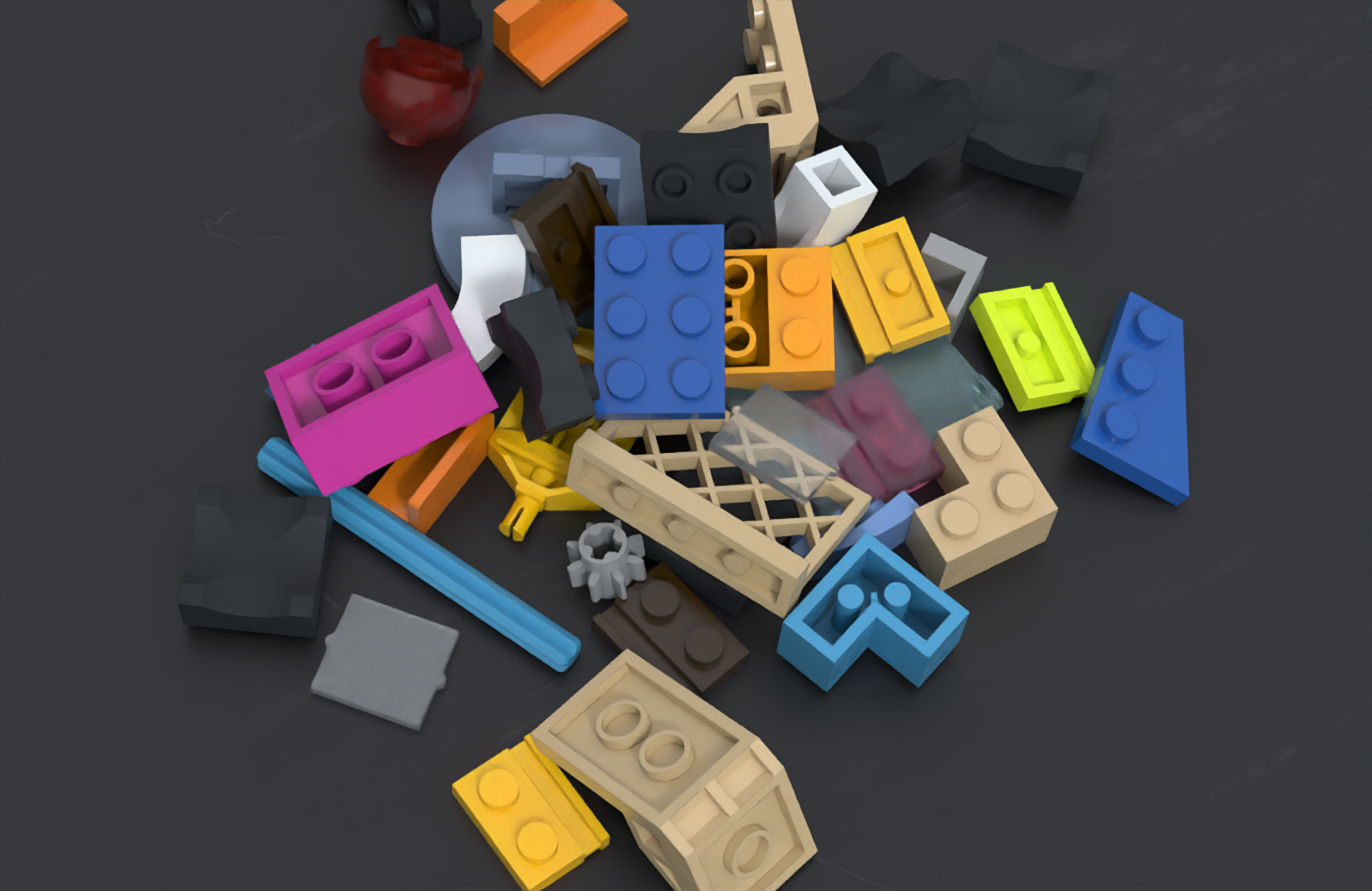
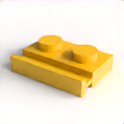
(886, 290)
(530, 815)

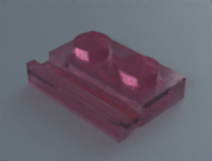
(891, 445)

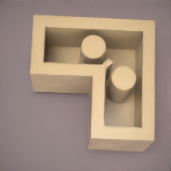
(989, 507)

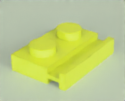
(1034, 345)

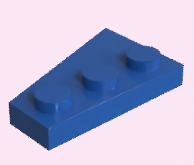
(1138, 401)

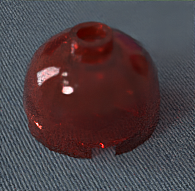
(417, 88)

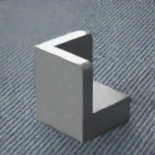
(955, 276)

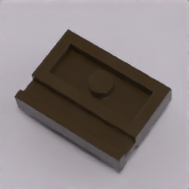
(560, 234)
(672, 632)

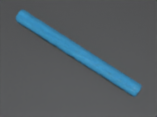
(428, 560)

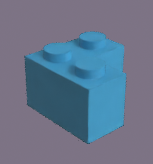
(876, 604)

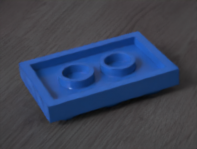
(659, 322)

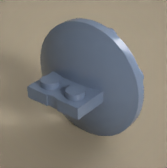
(514, 164)

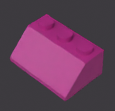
(379, 390)

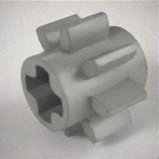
(606, 560)

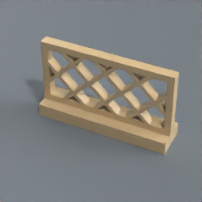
(691, 518)

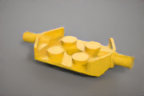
(540, 468)

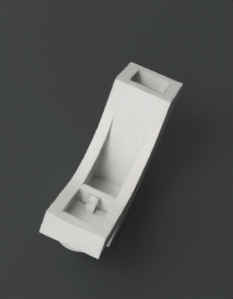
(822, 200)
(492, 273)

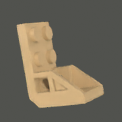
(778, 90)
(688, 779)

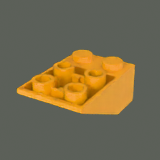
(779, 319)

